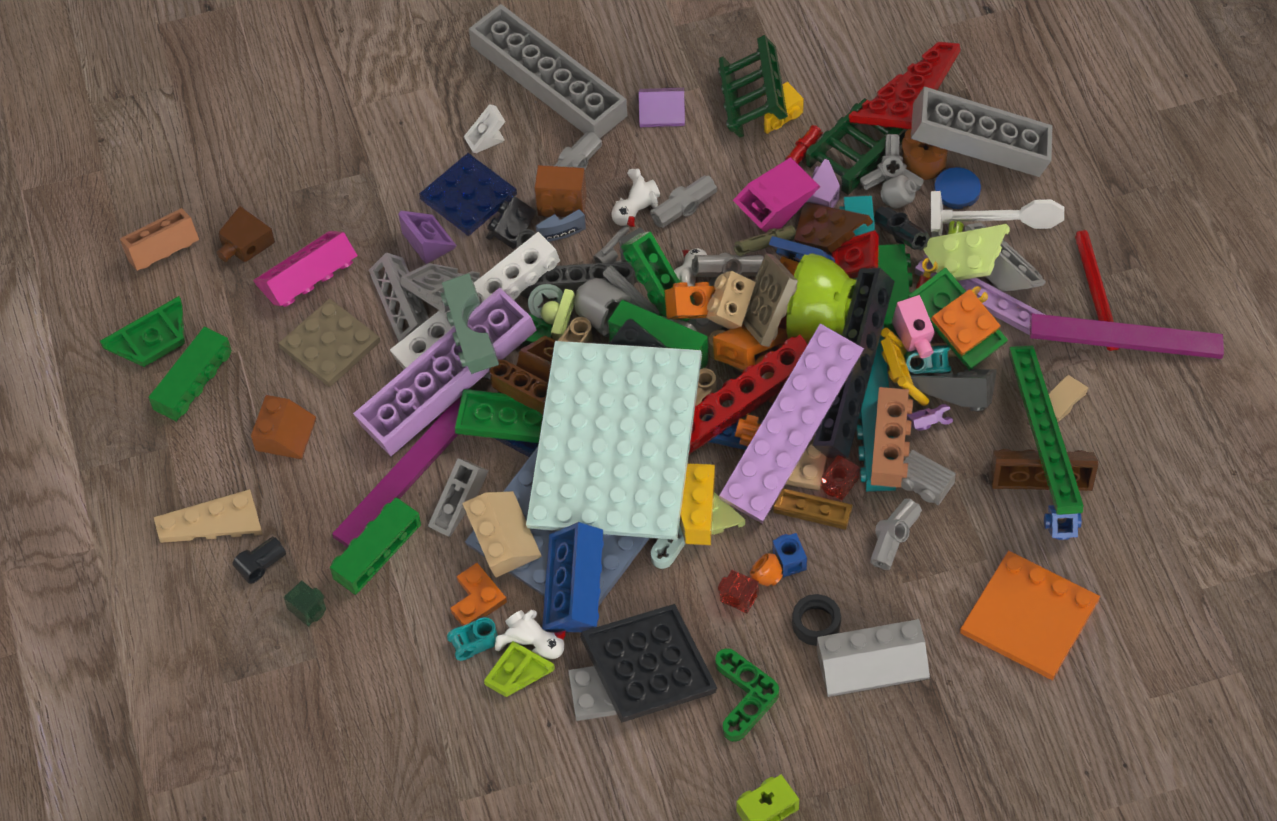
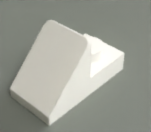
(485, 130)

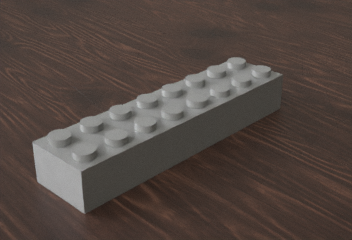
(548, 72)

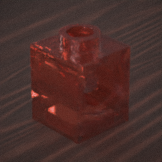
(841, 469)
(738, 591)

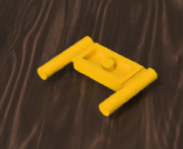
(899, 371)

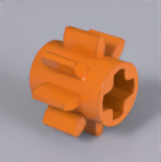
(747, 429)

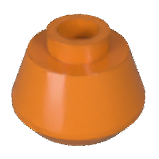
(767, 570)

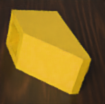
(794, 107)

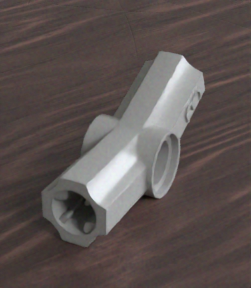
(892, 532)

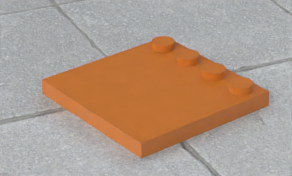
(1030, 615)

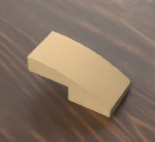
(1066, 395)

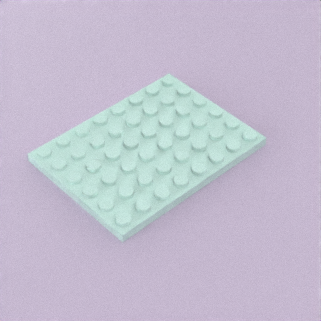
(615, 439)

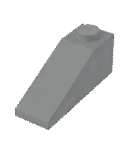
(461, 486)

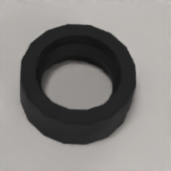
(815, 601)

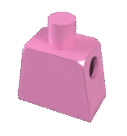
(914, 326)

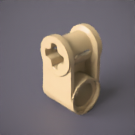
(577, 325)

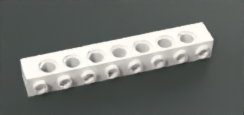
(516, 263)

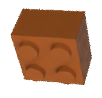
(560, 190)

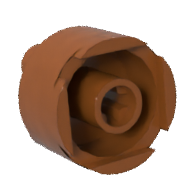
(923, 158)

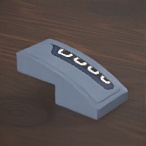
(556, 229)

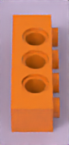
(679, 304)

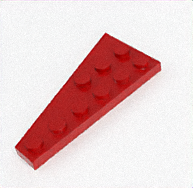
(895, 100)

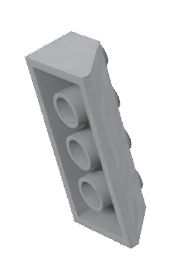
(873, 657)

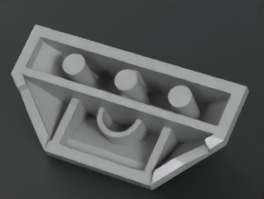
(1011, 269)

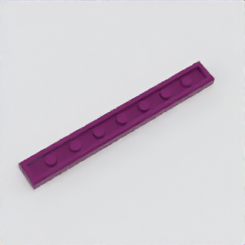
(1126, 336)
(402, 475)

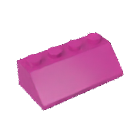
(306, 267)

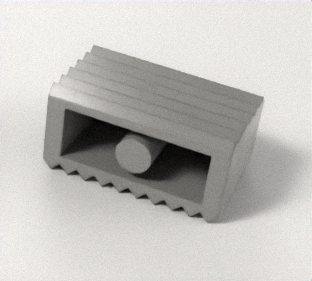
(927, 478)

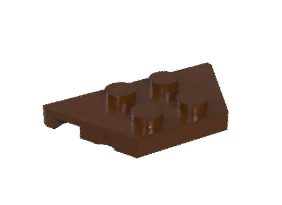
(827, 226)

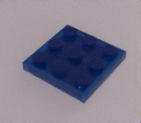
(467, 194)

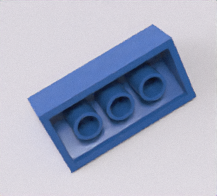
(573, 579)

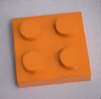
(965, 322)

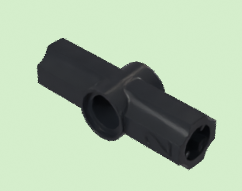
(901, 228)

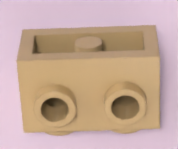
(730, 300)

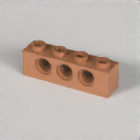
(886, 471)

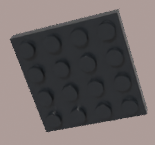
(648, 662)

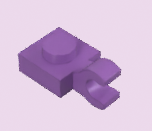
(924, 418)

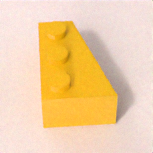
(698, 504)

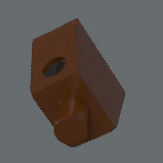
(244, 236)

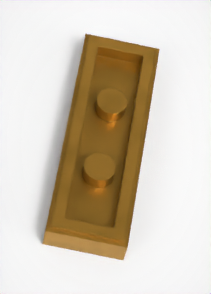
(813, 508)

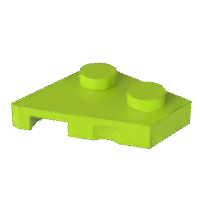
(517, 670)

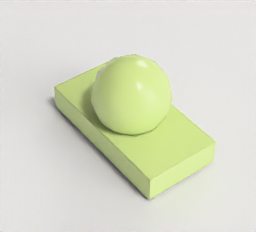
(559, 314)

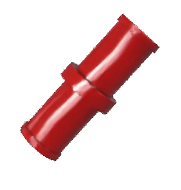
(804, 143)

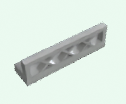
(410, 304)

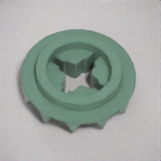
(535, 297)

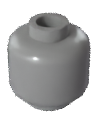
(898, 191)

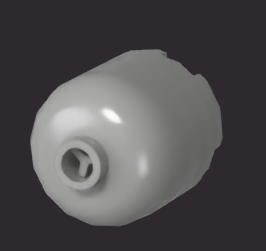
(598, 301)

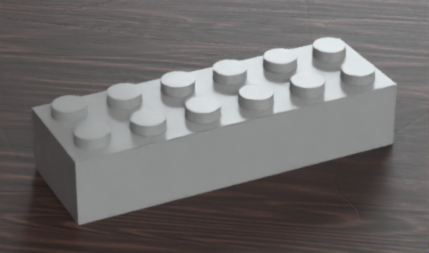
(981, 132)

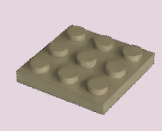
(769, 299)
(329, 342)

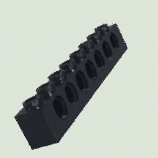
(863, 328)

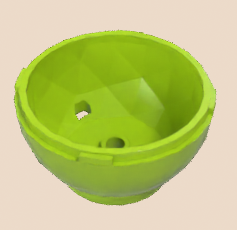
(820, 297)

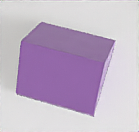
(661, 107)
(425, 235)

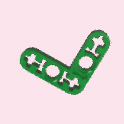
(754, 696)

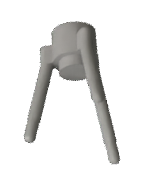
(608, 254)

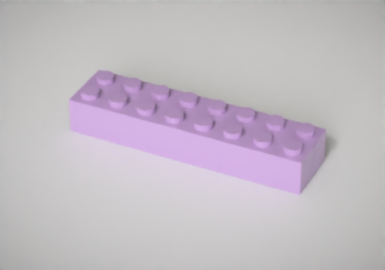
(438, 375)
(791, 423)

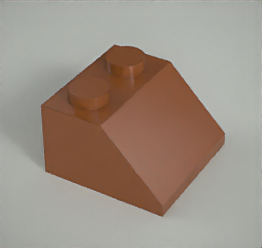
(282, 428)

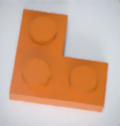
(482, 599)

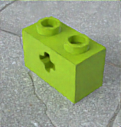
(773, 791)

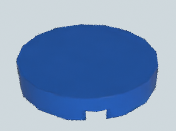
(958, 187)

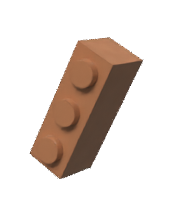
(159, 239)

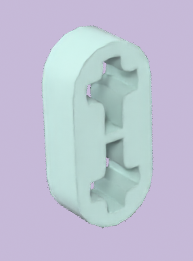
(672, 552)

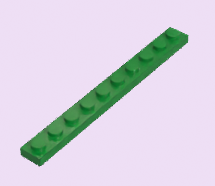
(1046, 431)

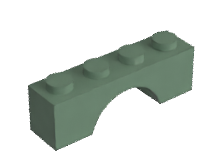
(476, 347)

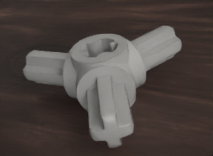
(891, 156)

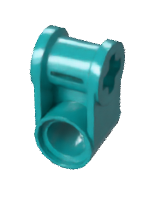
(932, 363)
(472, 639)

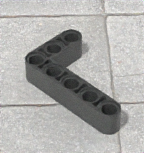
(567, 274)

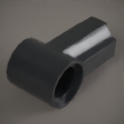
(254, 563)

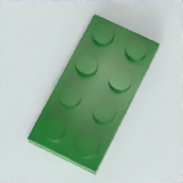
(940, 292)
(497, 417)

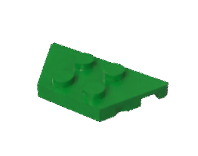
(150, 335)

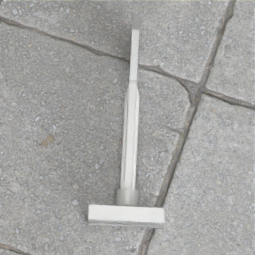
(1036, 214)

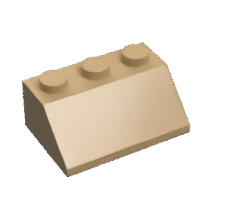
(501, 531)

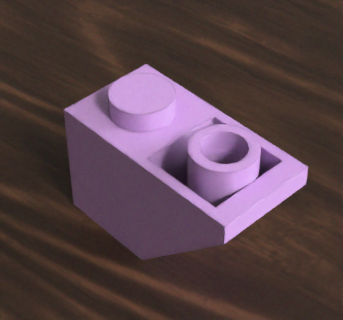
(829, 188)

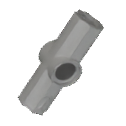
(580, 151)
(683, 201)
(715, 264)

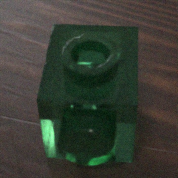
(305, 603)

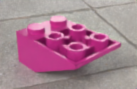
(776, 195)

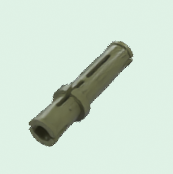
(762, 241)

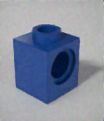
(790, 563)

